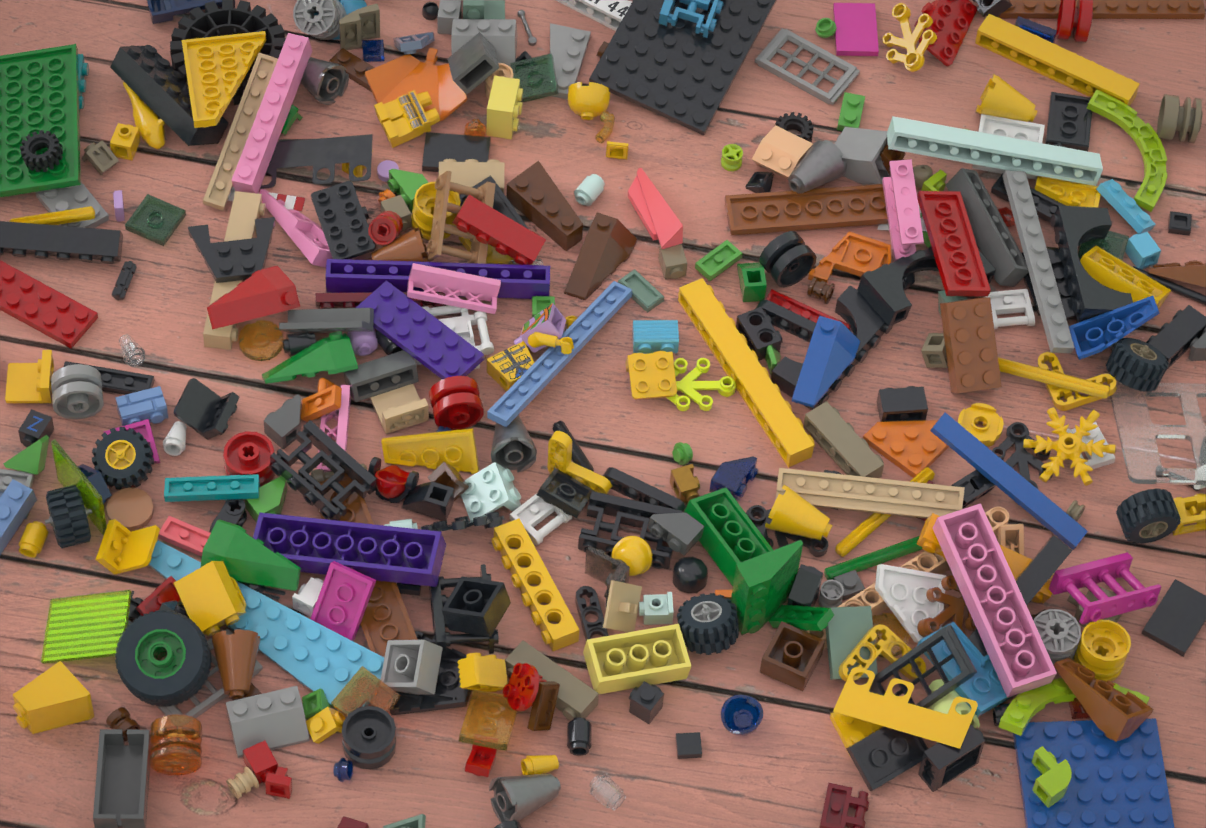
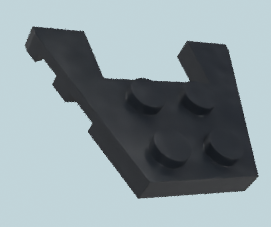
(236, 258)
(447, 692)

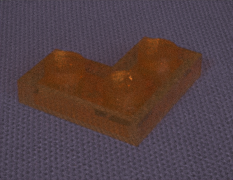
(365, 688)

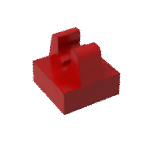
(279, 783)

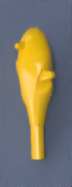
(150, 127)

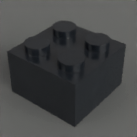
(476, 606)

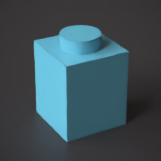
(1142, 250)

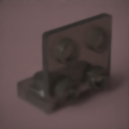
(605, 568)

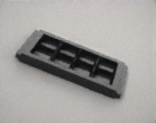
(957, 652)

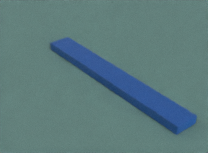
(1009, 481)

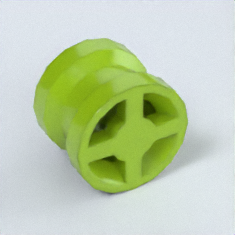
(735, 154)

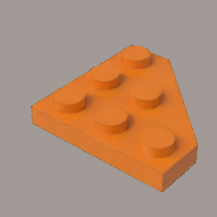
(906, 444)

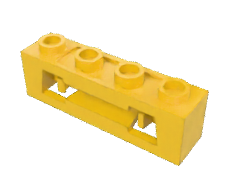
(1187, 509)

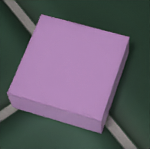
(119, 206)

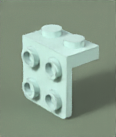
(490, 491)

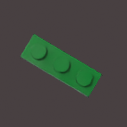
(802, 617)

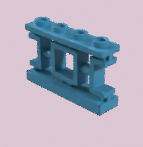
(690, 15)

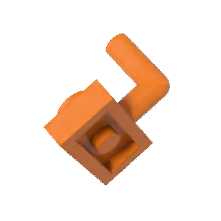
(323, 402)

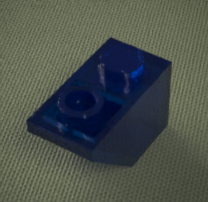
(735, 476)

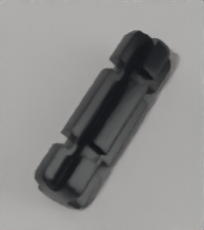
(124, 280)

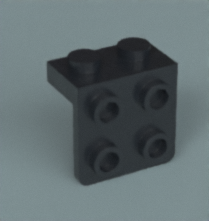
(205, 409)

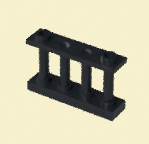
(437, 601)

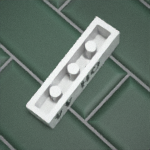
(603, 11)

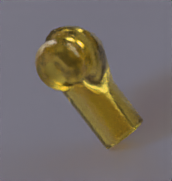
(607, 129)

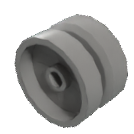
(77, 391)

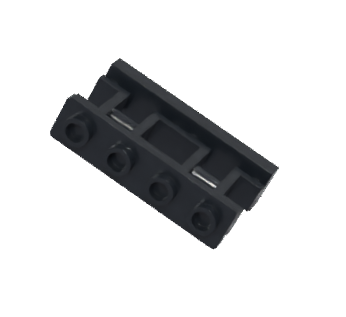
(335, 459)
(628, 513)

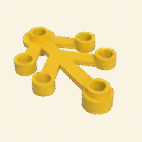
(914, 58)

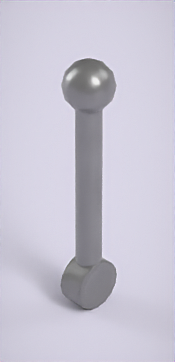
(532, 40)

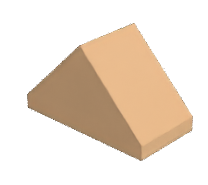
(1012, 537)

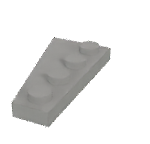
(568, 51)

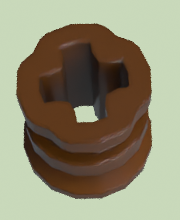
(821, 290)

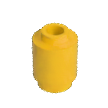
(33, 539)

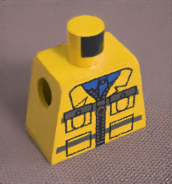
(509, 365)

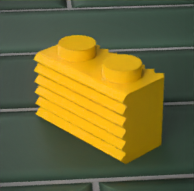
(482, 672)

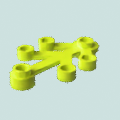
(689, 385)

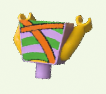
(546, 330)

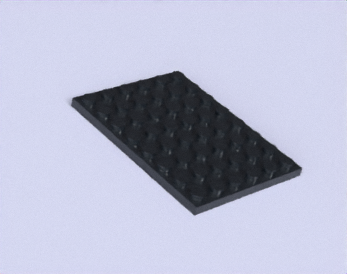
(673, 66)

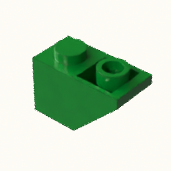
(752, 281)

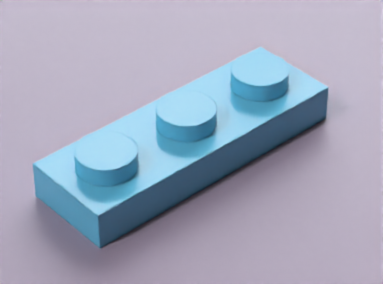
(1126, 206)

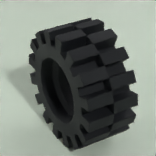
(797, 123)
(37, 142)

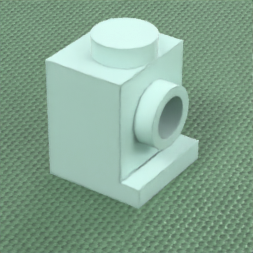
(657, 609)

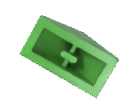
(30, 459)

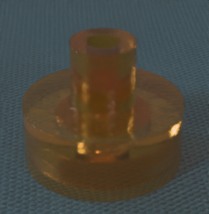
(475, 128)

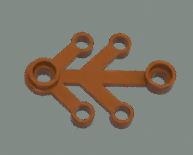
(955, 608)

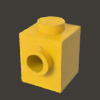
(125, 141)

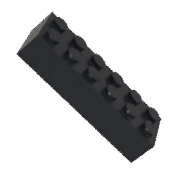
(164, 92)

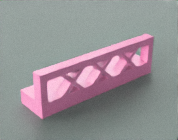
(453, 285)
(343, 422)

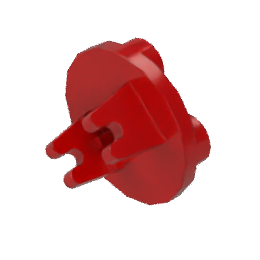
(522, 686)

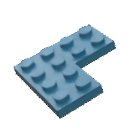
(983, 686)

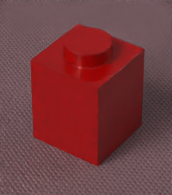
(260, 760)

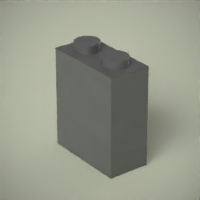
(473, 63)

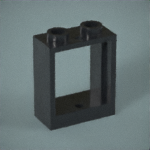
(945, 763)

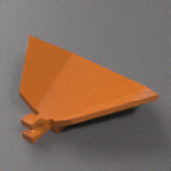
(410, 74)

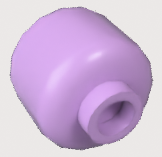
(363, 342)

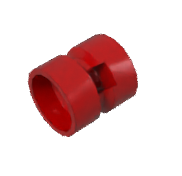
(385, 227)

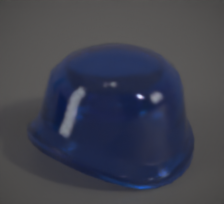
(741, 714)

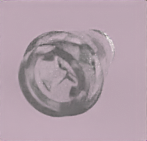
(132, 352)

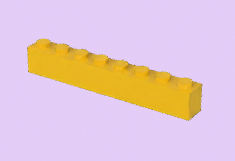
(1053, 60)

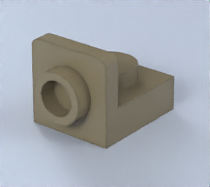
(100, 156)

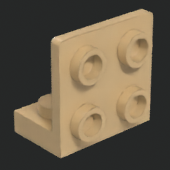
(400, 408)

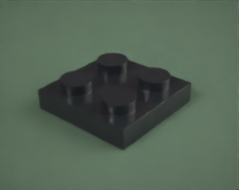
(565, 493)

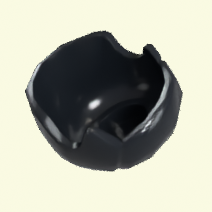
(690, 575)

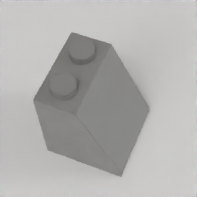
(862, 154)

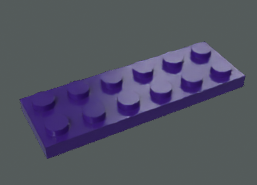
(421, 333)

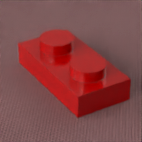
(163, 593)

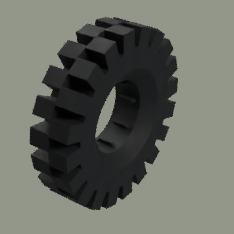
(227, 22)

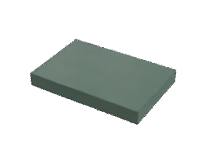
(844, 633)

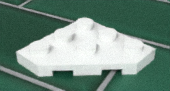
(905, 595)

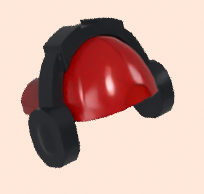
(392, 482)

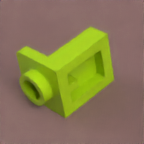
(936, 182)

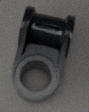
(232, 512)

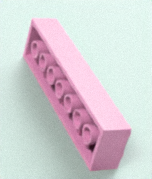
(994, 600)

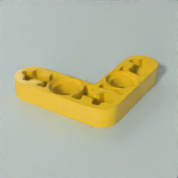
(1056, 392)
(560, 458)
(884, 648)

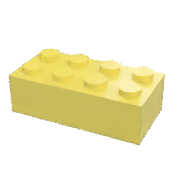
(635, 657)

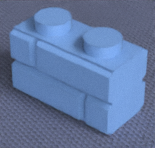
(142, 406)

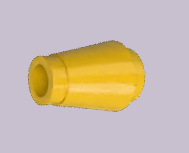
(539, 764)

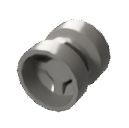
(831, 594)

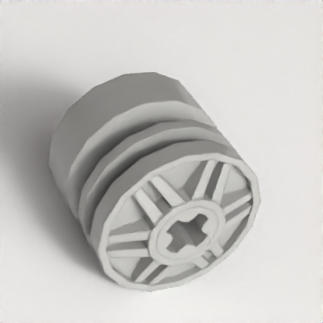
(323, 26)
(1059, 633)

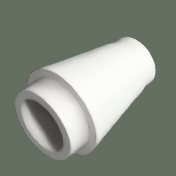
(175, 440)

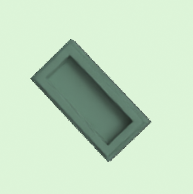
(642, 291)

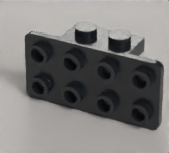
(343, 221)

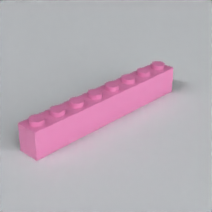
(272, 114)

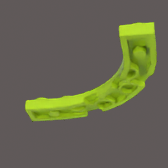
(1146, 140)
(1029, 703)

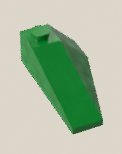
(328, 354)
(248, 558)

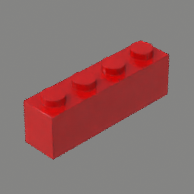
(498, 231)

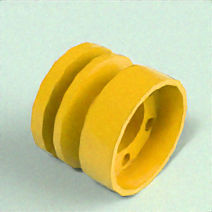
(424, 209)
(1103, 649)

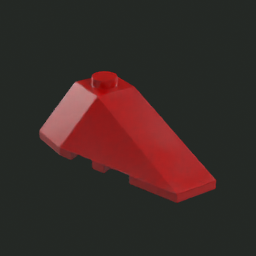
(260, 295)

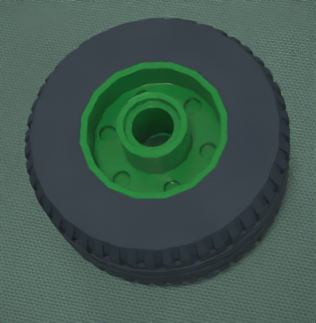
(149, 641)

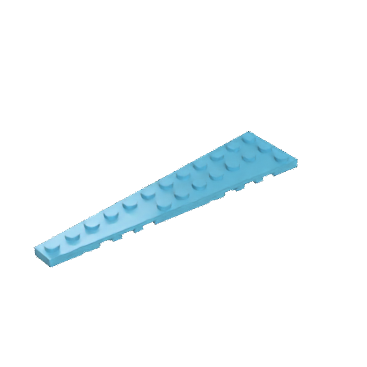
(291, 640)

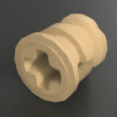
(242, 783)

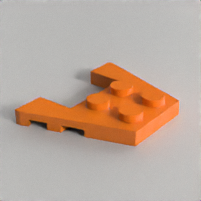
(853, 255)

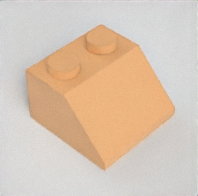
(781, 152)

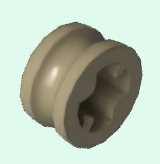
(1075, 510)

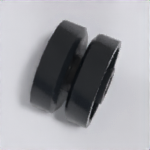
(787, 259)
(369, 737)

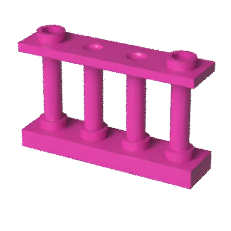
(1106, 571)

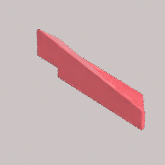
(655, 212)

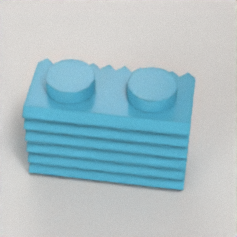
(655, 336)

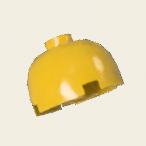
(588, 100)

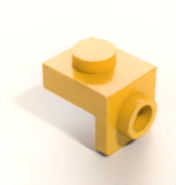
(325, 724)

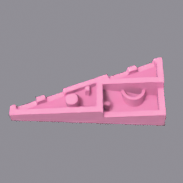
(302, 230)

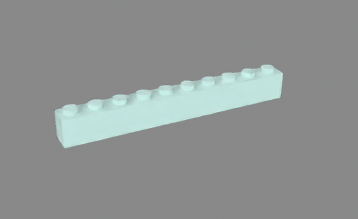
(994, 151)

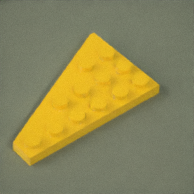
(216, 70)

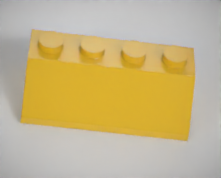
(1122, 277)

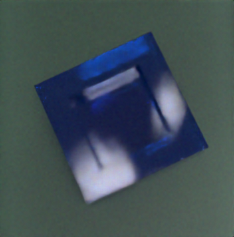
(373, 50)

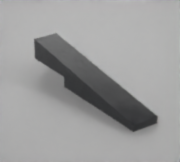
(1034, 577)

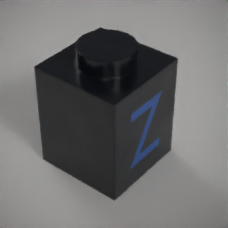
(35, 427)

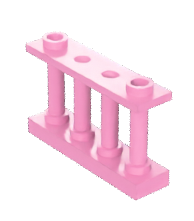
(902, 209)

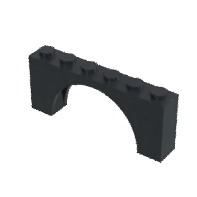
(1072, 228)
(884, 285)
(865, 325)

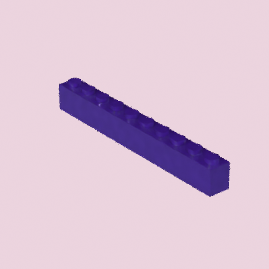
(368, 275)

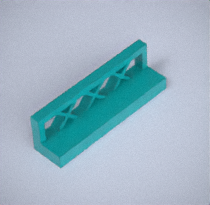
(211, 488)

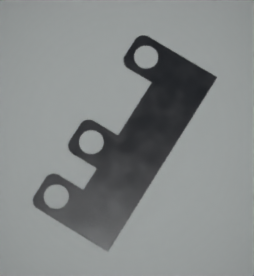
(323, 154)

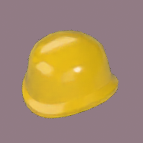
(634, 553)

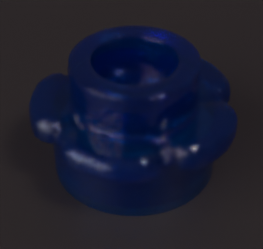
(343, 769)

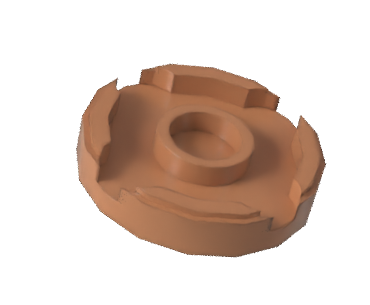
(131, 508)

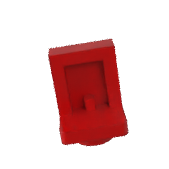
(481, 760)

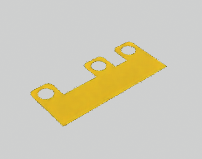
(900, 715)

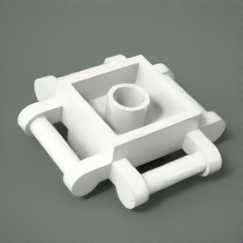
(462, 326)

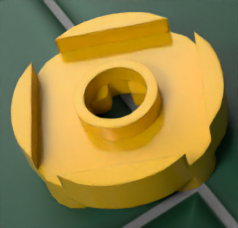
(990, 419)

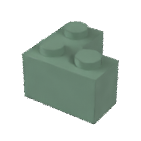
(483, 9)

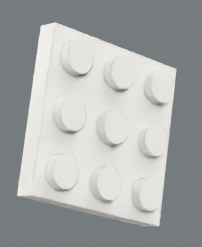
(1012, 129)

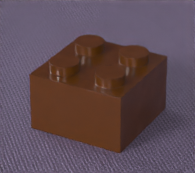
(792, 656)

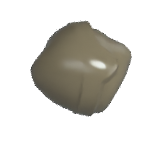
(921, 174)

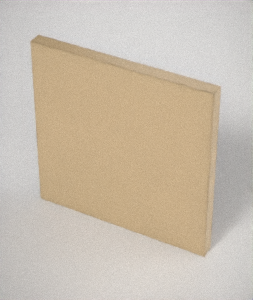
(622, 606)

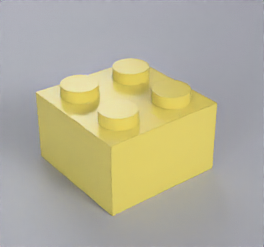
(504, 107)

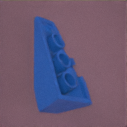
(1105, 329)
(828, 355)

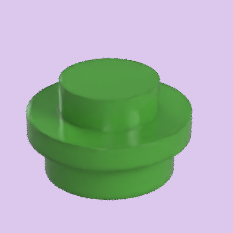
(825, 27)
(682, 453)

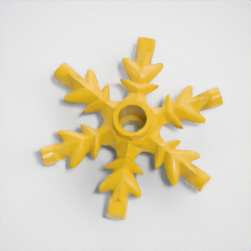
(1069, 446)

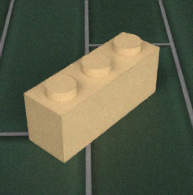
(472, 172)

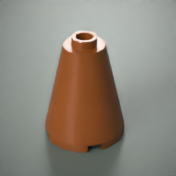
(405, 248)
(236, 660)

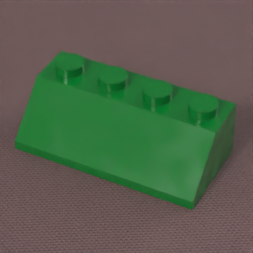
(727, 531)

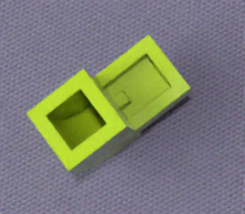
(1054, 779)

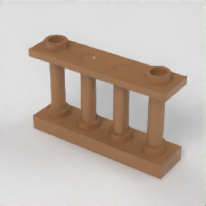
(435, 246)

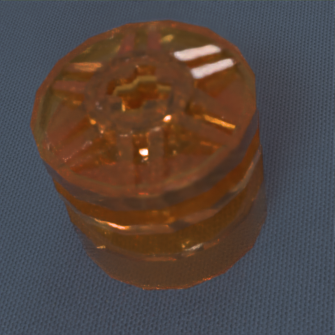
(176, 745)

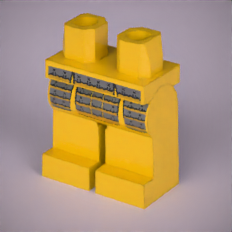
(406, 118)

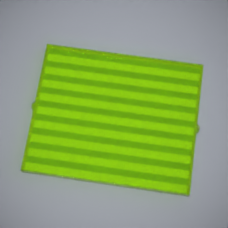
(70, 474)
(85, 626)

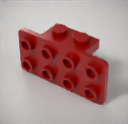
(950, 25)

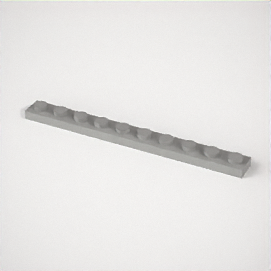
(1038, 262)

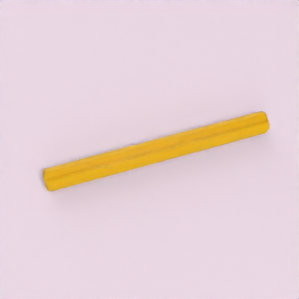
(1053, 378)
(874, 520)

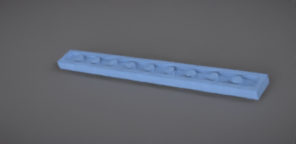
(553, 360)

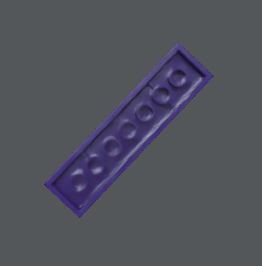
(371, 549)

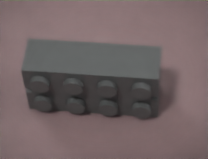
(122, 779)

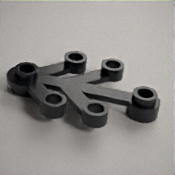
(1021, 456)
(761, 512)
(489, 521)

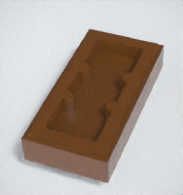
(543, 706)

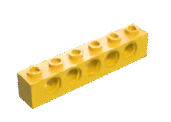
(514, 535)

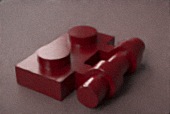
(836, 807)

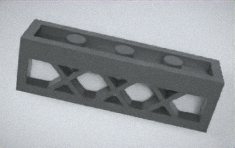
(329, 320)

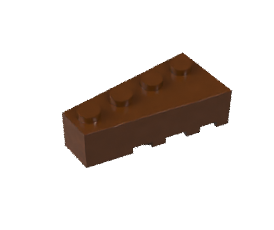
(545, 206)

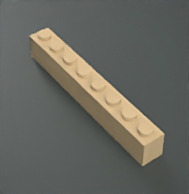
(241, 225)

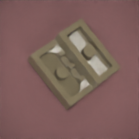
(359, 26)

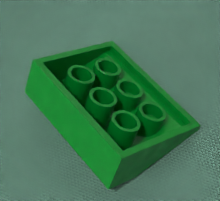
(764, 585)

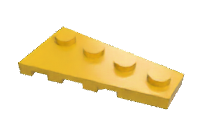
(433, 449)

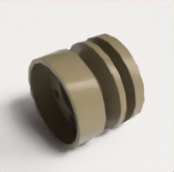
(1179, 118)

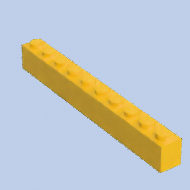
(751, 378)

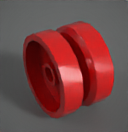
(1077, 18)
(456, 402)
(249, 455)

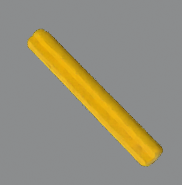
(59, 217)

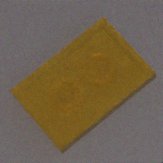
(488, 721)

